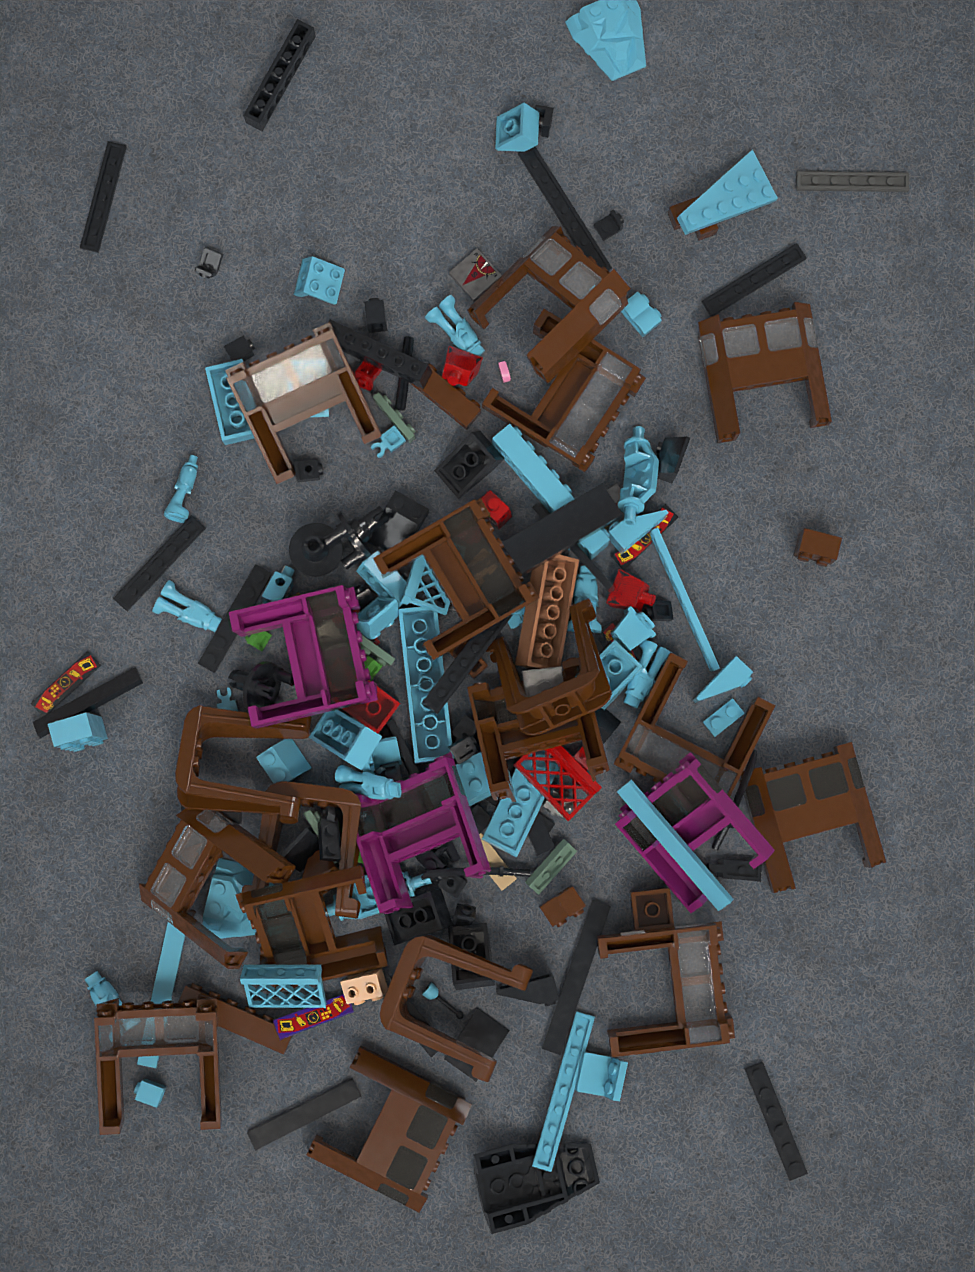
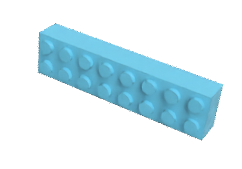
(542, 481)
(429, 731)

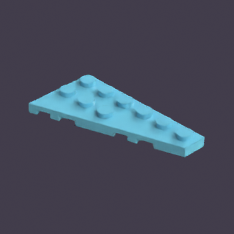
(735, 193)

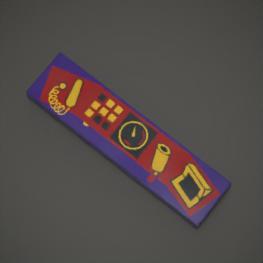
(312, 1017)

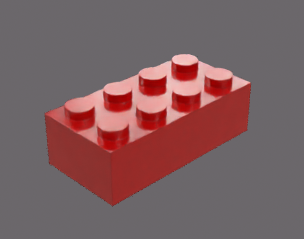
(374, 713)

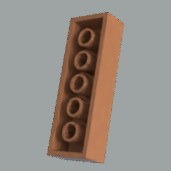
(548, 617)

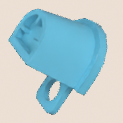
(633, 629)

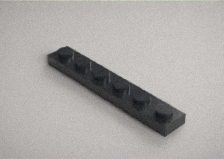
(224, 635)
(776, 1121)

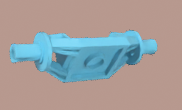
(639, 476)
(367, 900)

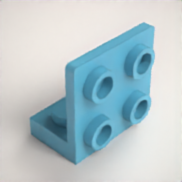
(319, 280)
(385, 753)
(601, 1075)

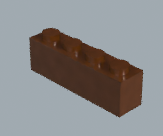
(450, 399)

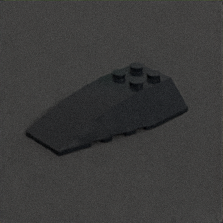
(518, 1193)

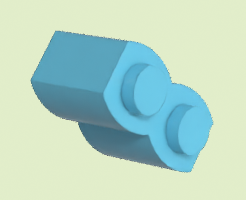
(641, 315)

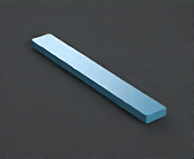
(684, 599)
(675, 845)
(166, 977)
(563, 1092)

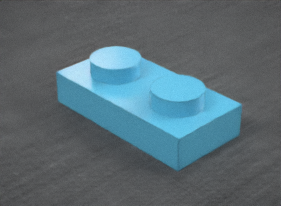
(723, 717)

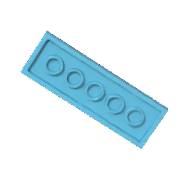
(514, 819)

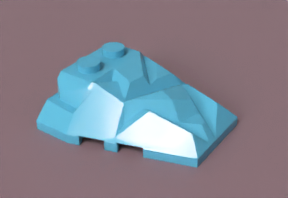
(611, 35)
(222, 909)

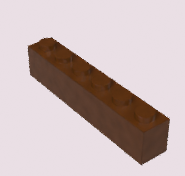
(240, 1020)

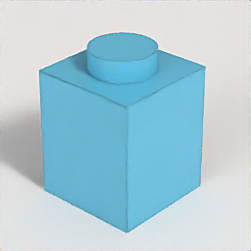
(149, 1092)

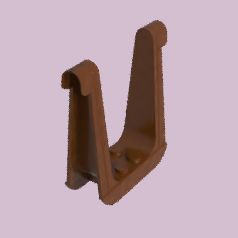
(568, 699)
(198, 794)
(322, 797)
(394, 1007)

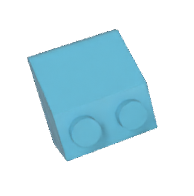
(517, 129)
(377, 616)
(283, 761)

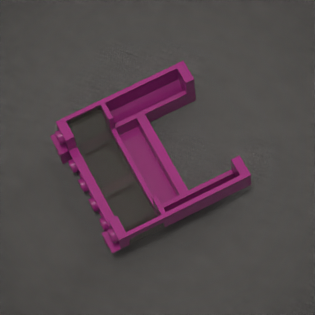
(321, 652)
(696, 811)
(424, 817)

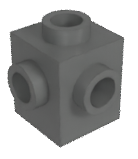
(554, 792)

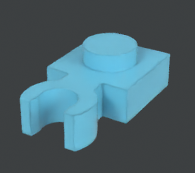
(390, 440)
(226, 703)

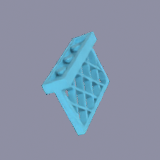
(412, 588)
(284, 977)

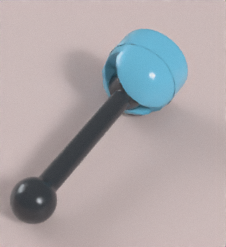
(432, 993)

